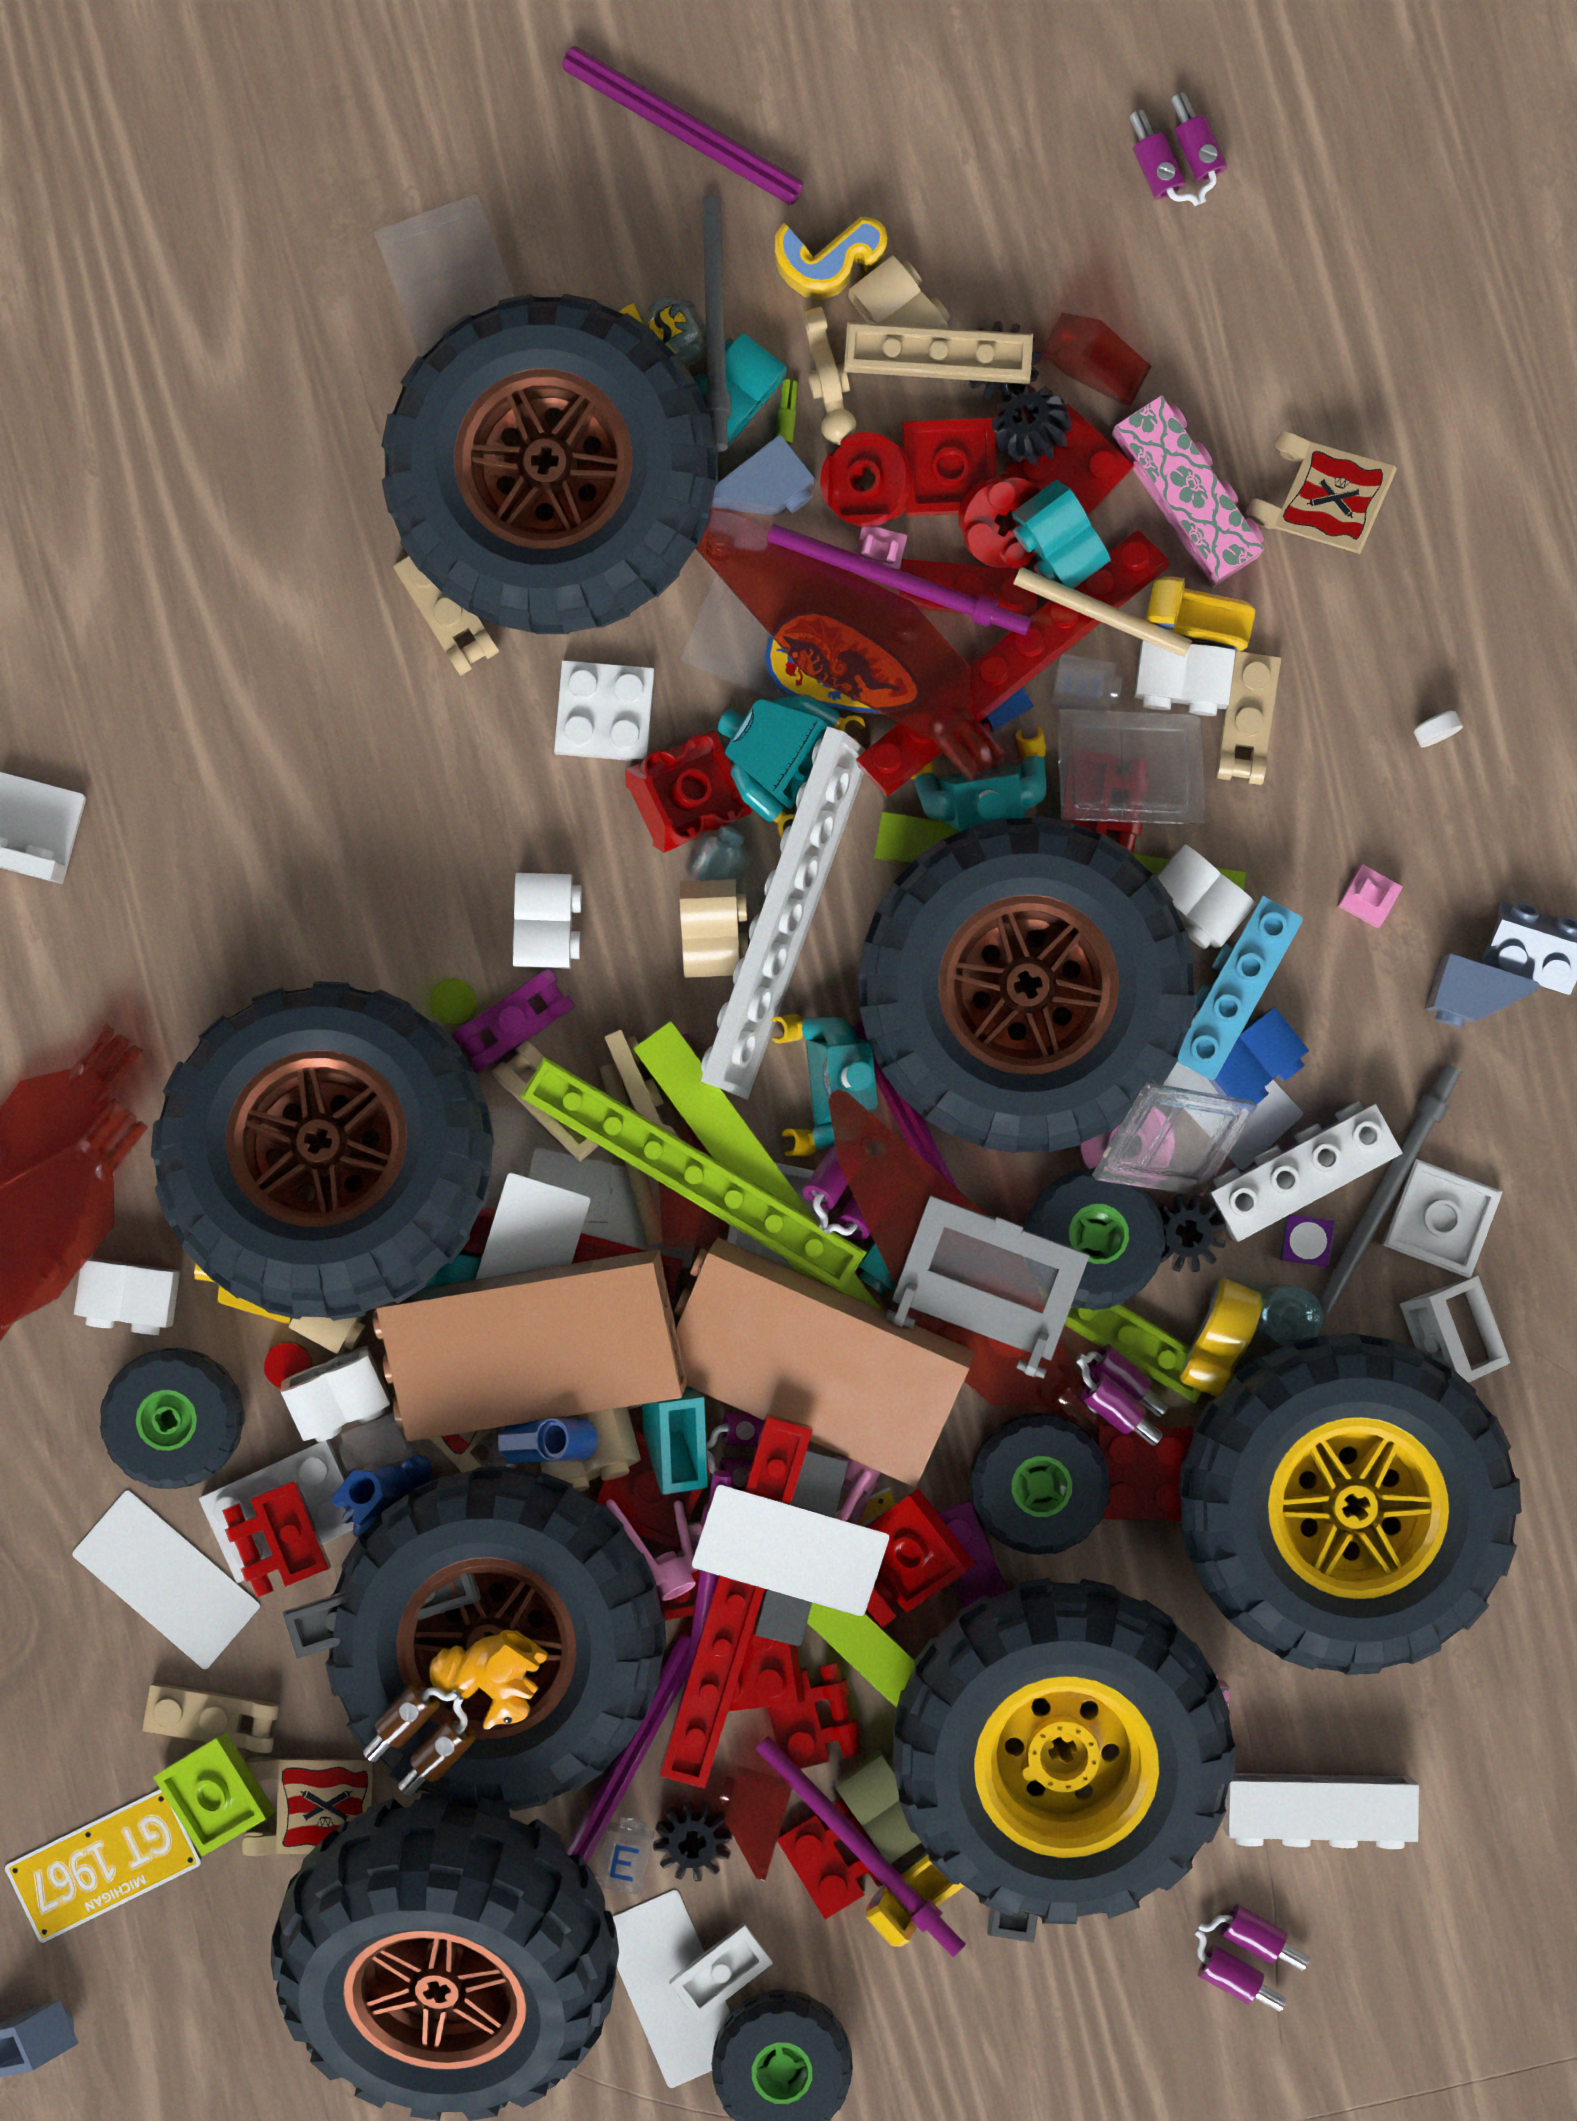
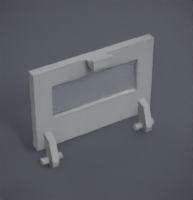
(990, 1279)

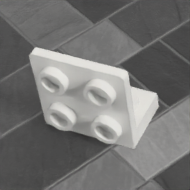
(37, 827)

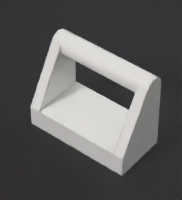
(1437, 1335)

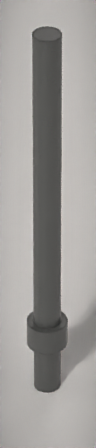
(716, 399)
(1430, 1110)

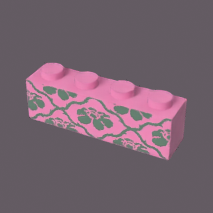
(1188, 491)

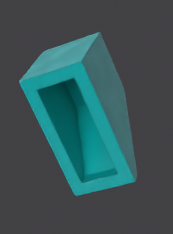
(677, 1442)

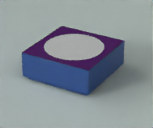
(1307, 1240)

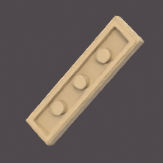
(938, 352)

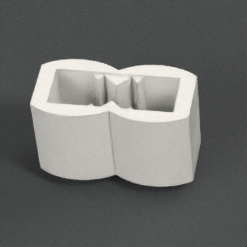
(1197, 680)
(1204, 898)
(544, 920)
(127, 1294)
(336, 1394)

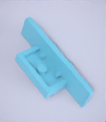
(1237, 987)

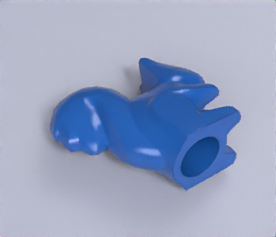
(376, 1490)

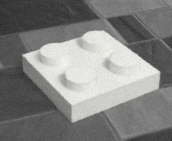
(604, 711)

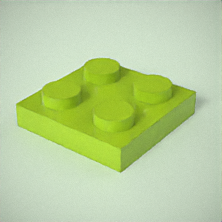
(214, 1794)

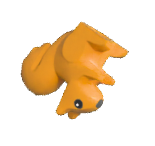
(495, 1666)

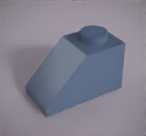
(766, 482)
(1472, 990)
(35, 2038)

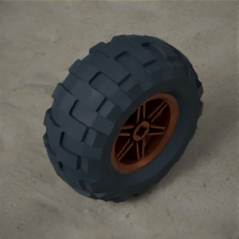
(649, 476)
(993, 889)
(342, 1246)
(553, 1557)
(445, 1957)

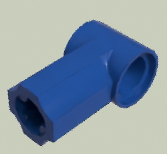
(548, 1441)

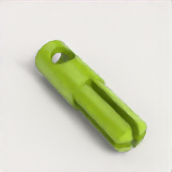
(786, 417)

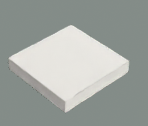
(1441, 1218)

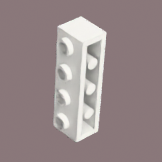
(1303, 1172)
(1322, 1808)

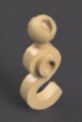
(828, 379)

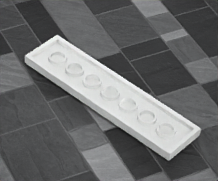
(786, 915)

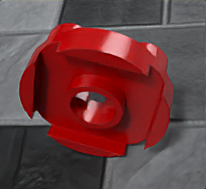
(886, 496)
(978, 522)

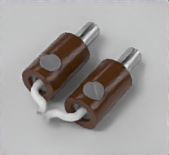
(439, 1749)

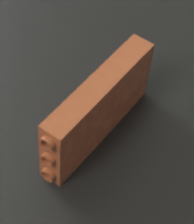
(532, 1346)
(818, 1359)

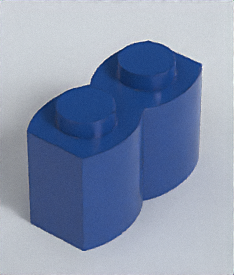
(1259, 1055)

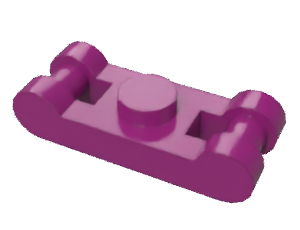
(513, 1021)

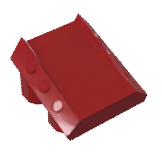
(686, 791)

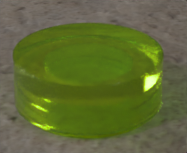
(453, 1001)

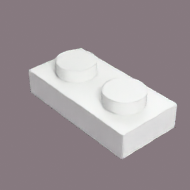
(720, 1972)

